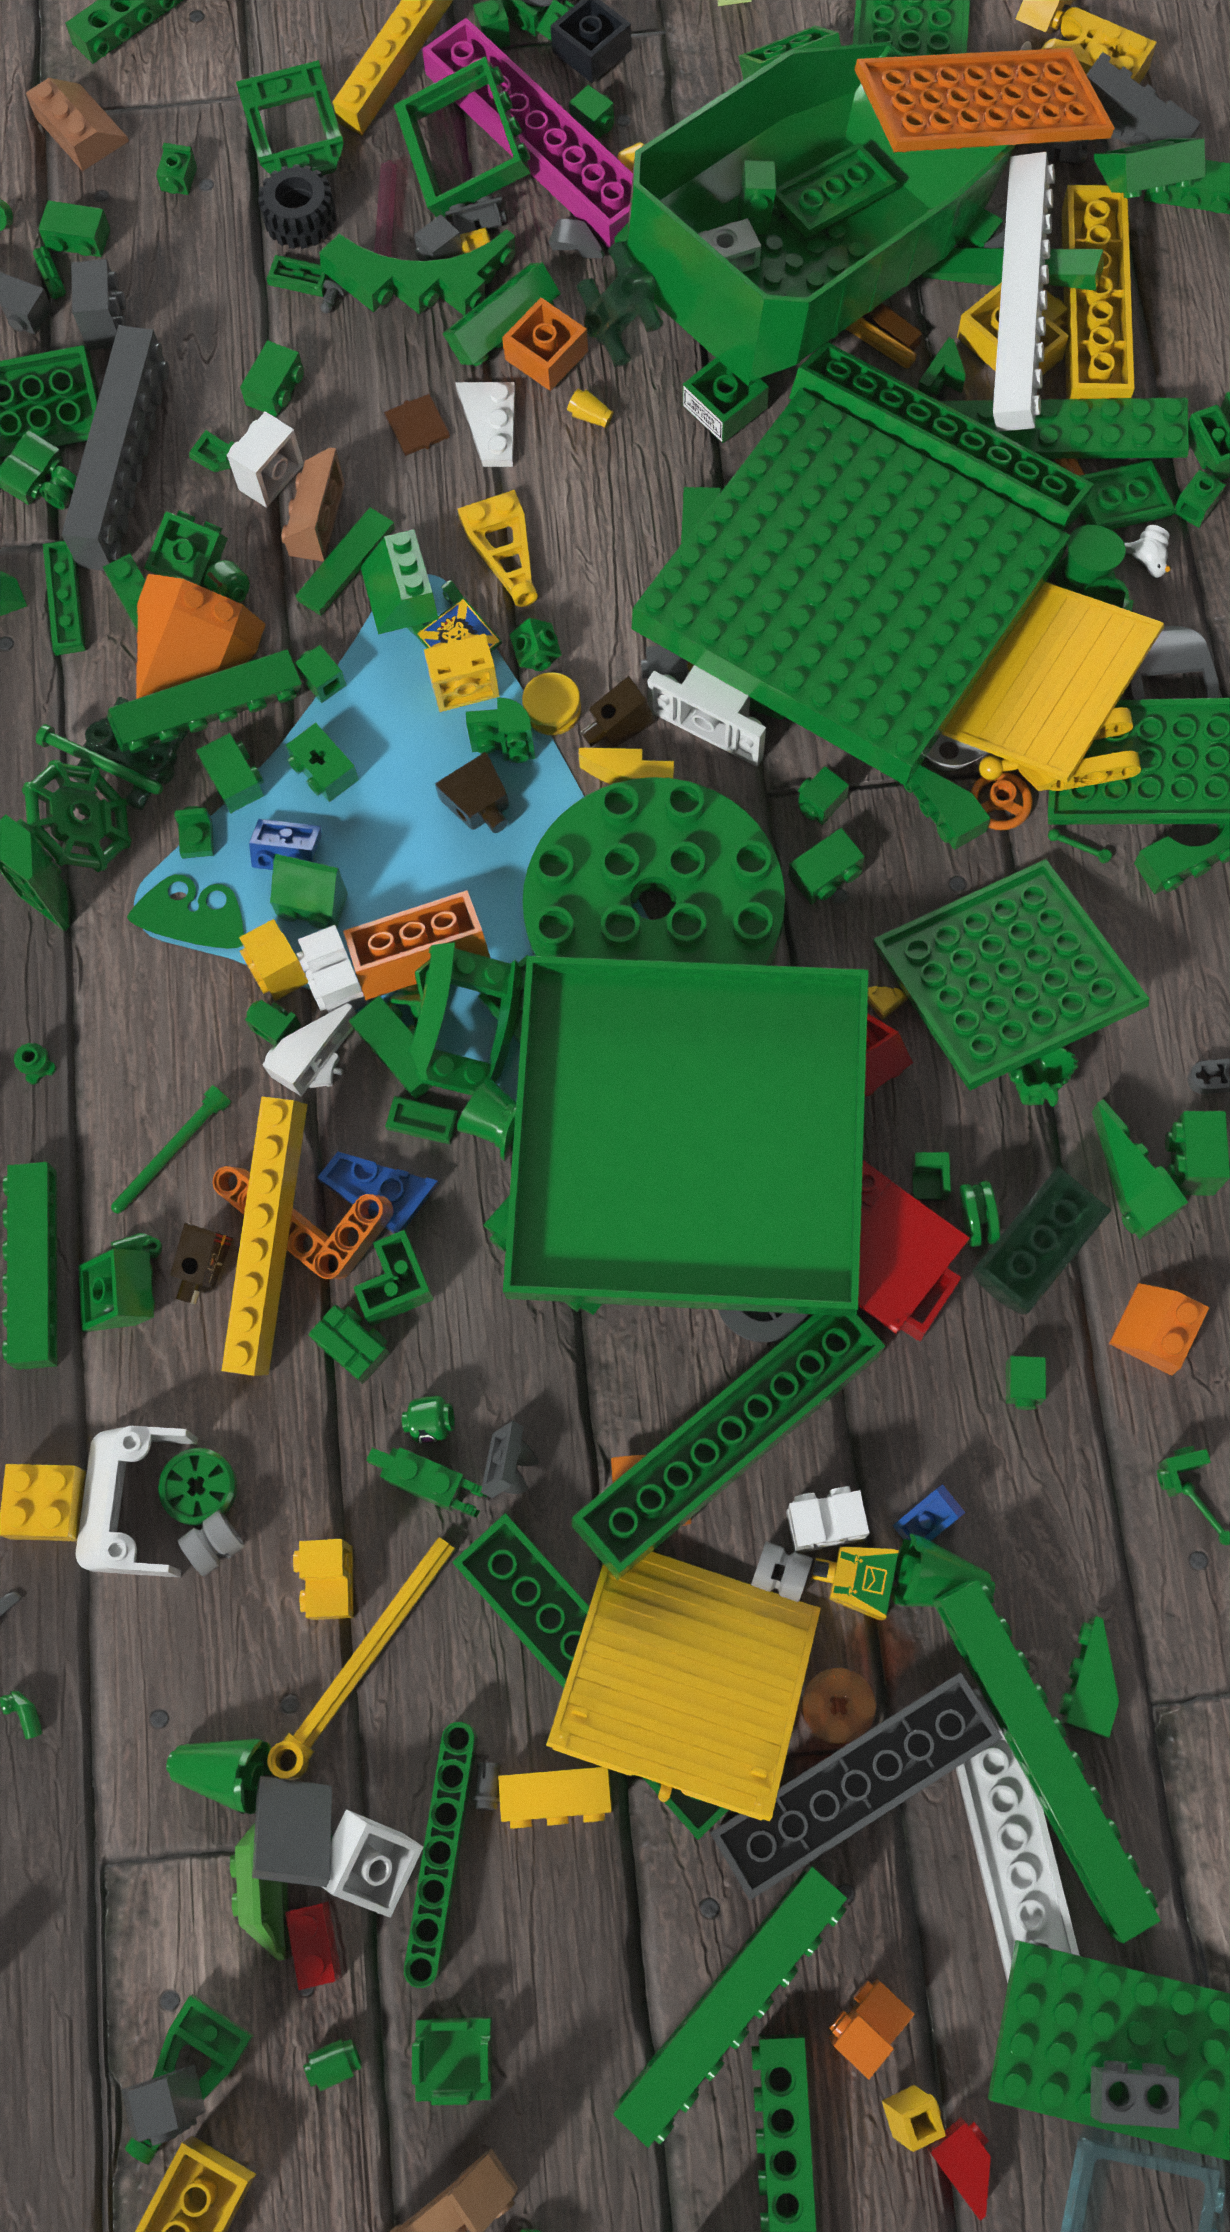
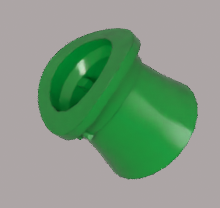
(1091, 555)
(490, 1117)

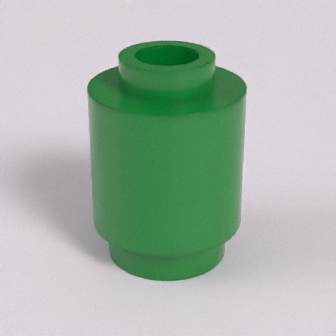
(332, 2064)

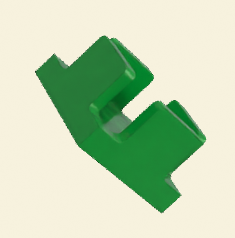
(452, 2060)

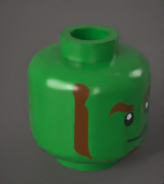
(227, 580)

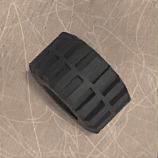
(294, 188)

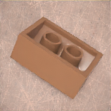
(75, 121)
(314, 507)

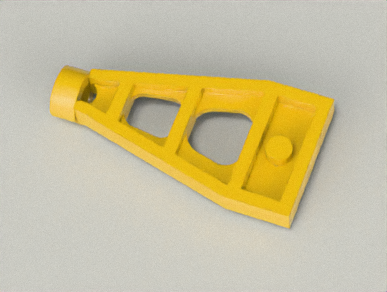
(494, 515)

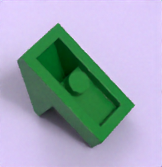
(944, 370)

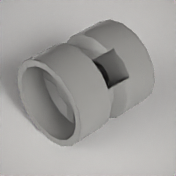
(211, 1543)
(794, 1574)

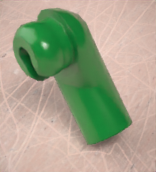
(139, 1242)

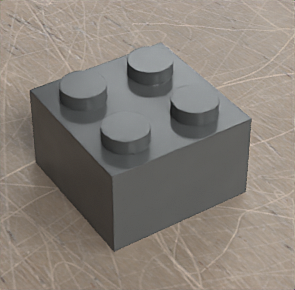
(97, 302)

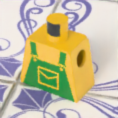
(860, 1578)

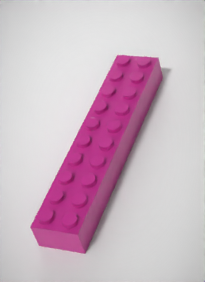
(560, 149)

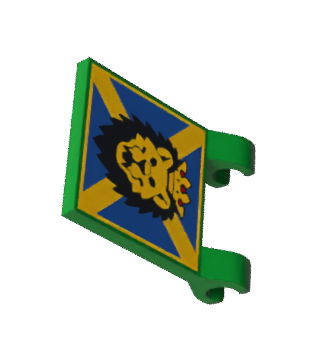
(455, 622)

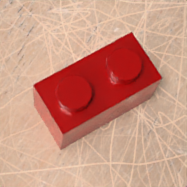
(313, 1945)

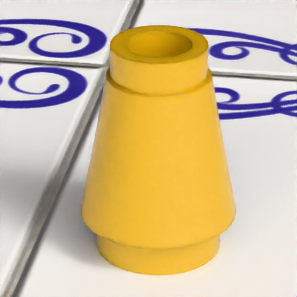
(590, 409)

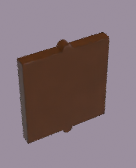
(417, 424)

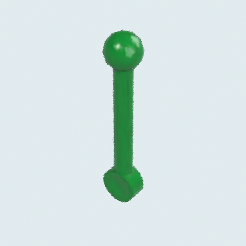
(1103, 856)
(1224, 1536)

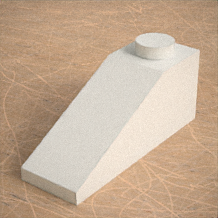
(307, 1050)

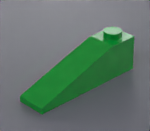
(1144, 1194)

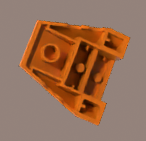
(189, 633)

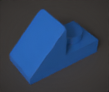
(930, 1516)

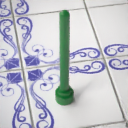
(212, 1103)

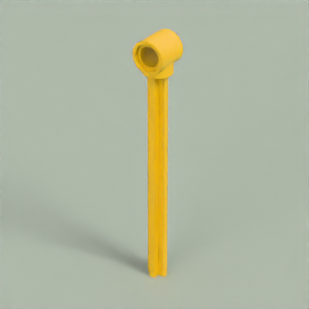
(358, 1664)

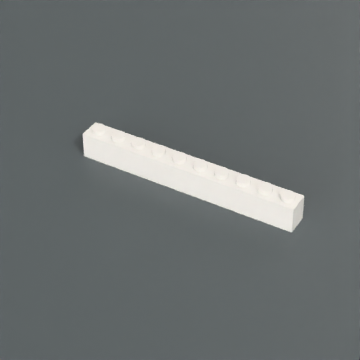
(1023, 293)

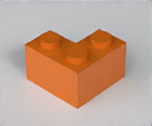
(870, 2027)

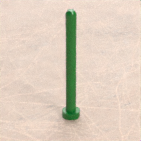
(46, 736)

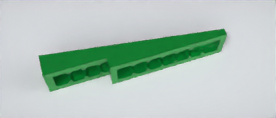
(984, 266)

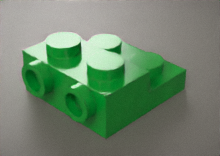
(185, 548)

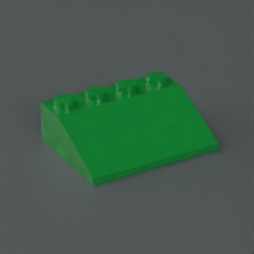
(48, 395)

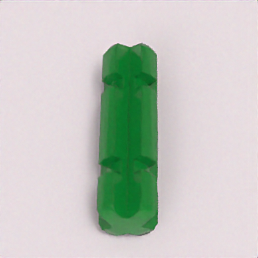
(49, 272)

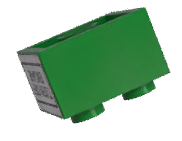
(723, 400)

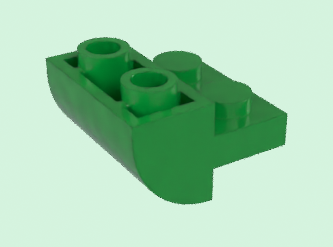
(502, 729)

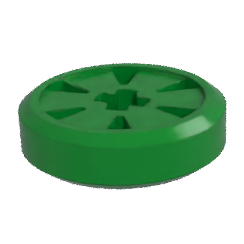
(176, 1486)

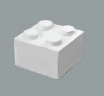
(265, 459)
(370, 1863)

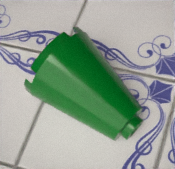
(930, 1571)
(222, 1770)

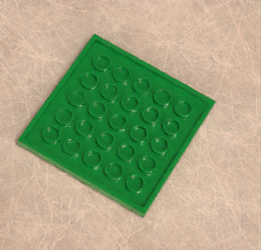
(1009, 974)

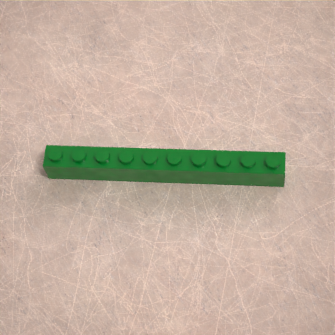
(1047, 1761)

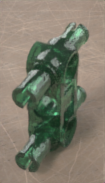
(619, 304)
(140, 761)

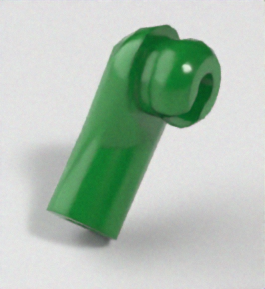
(25, 1710)

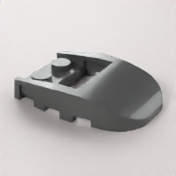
(1176, 651)

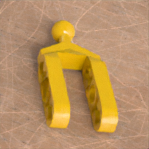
(1089, 771)

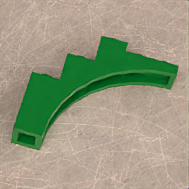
(417, 283)

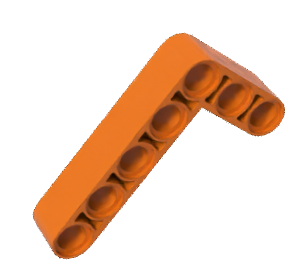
(323, 1246)

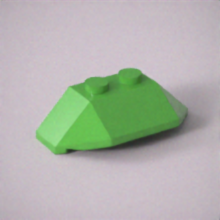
(260, 1902)

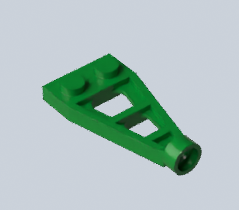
(210, 2034)

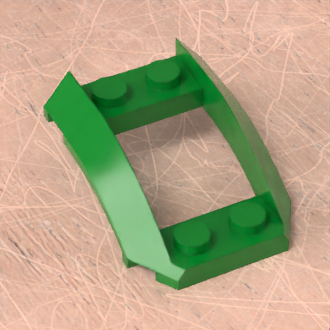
(283, 88)
(473, 973)

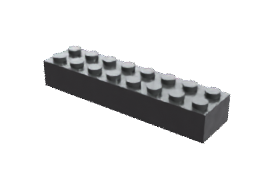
(115, 448)
(857, 1785)

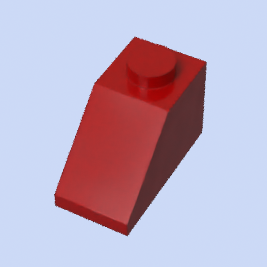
(965, 2163)

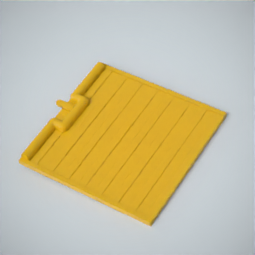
(1054, 681)
(688, 1683)

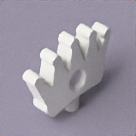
(325, 1076)

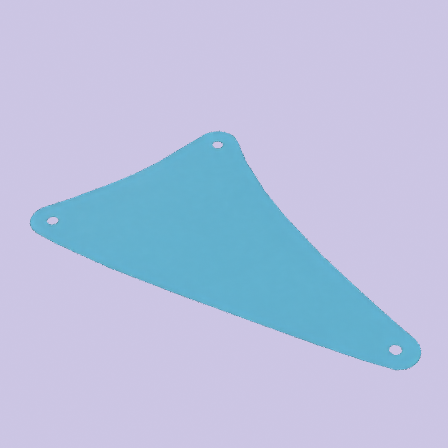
(390, 827)

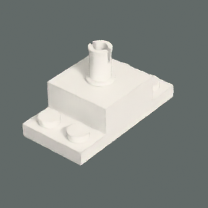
(709, 712)

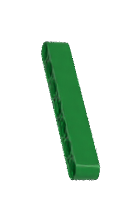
(431, 1869)

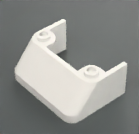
(98, 1542)

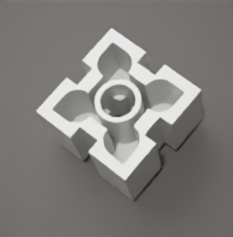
(329, 970)
(827, 1521)

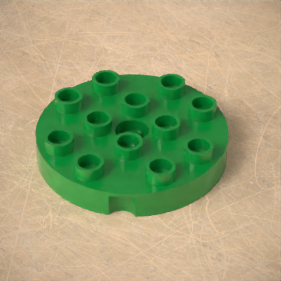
(663, 840)

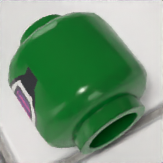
(428, 1419)

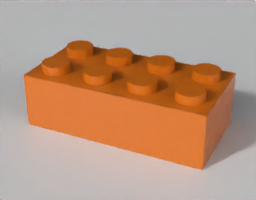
(395, 946)

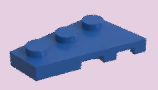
(356, 1176)

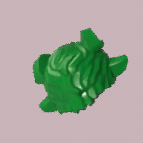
(1044, 1077)

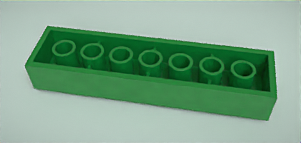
(728, 2005)

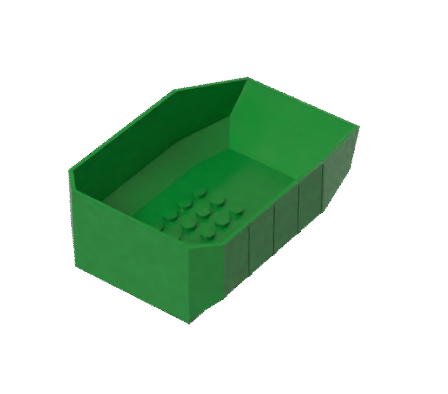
(808, 288)

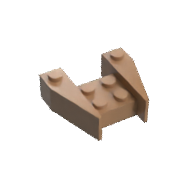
(470, 2202)

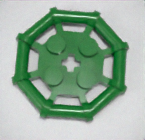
(66, 826)

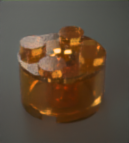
(859, 1706)

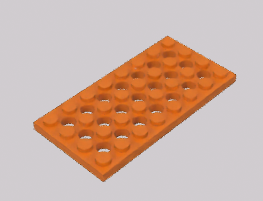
(983, 99)

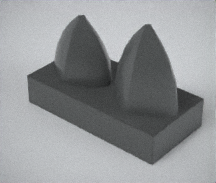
(504, 1455)

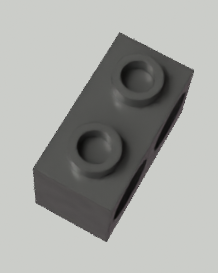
(1133, 2105)

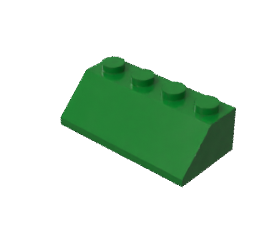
(32, 872)

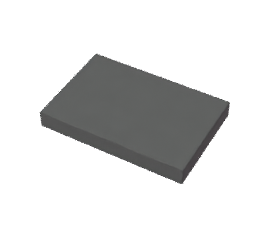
(292, 1832)

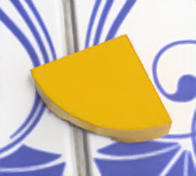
(885, 999)

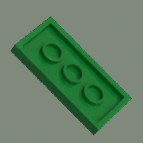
(833, 190)

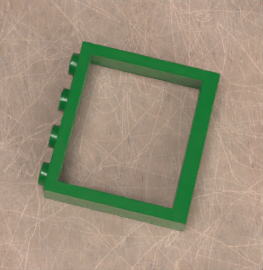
(440, 95)

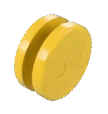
(552, 703)

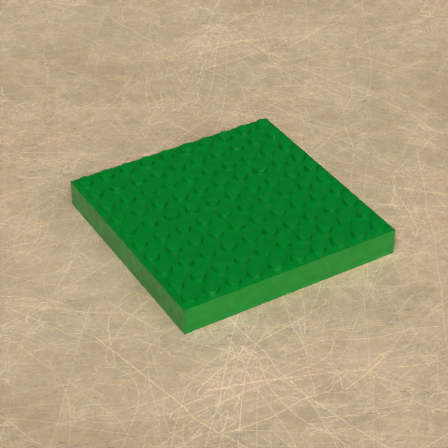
(850, 585)
(689, 1136)

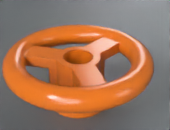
(1005, 787)

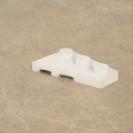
(491, 418)

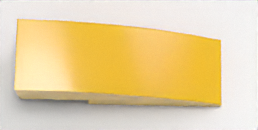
(622, 764)

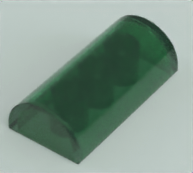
(1040, 1242)

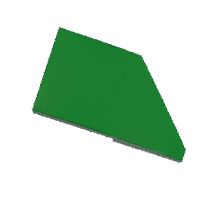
(211, 452)

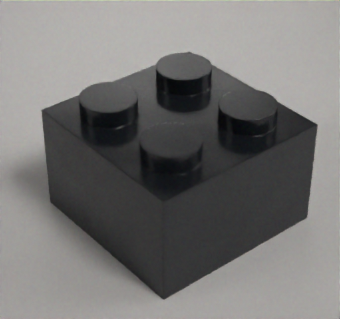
(591, 38)

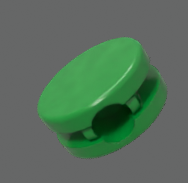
(979, 1208)

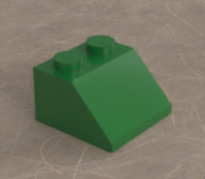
(307, 892)
(116, 1290)

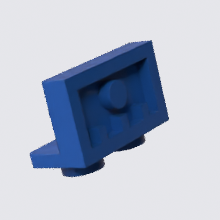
(284, 839)

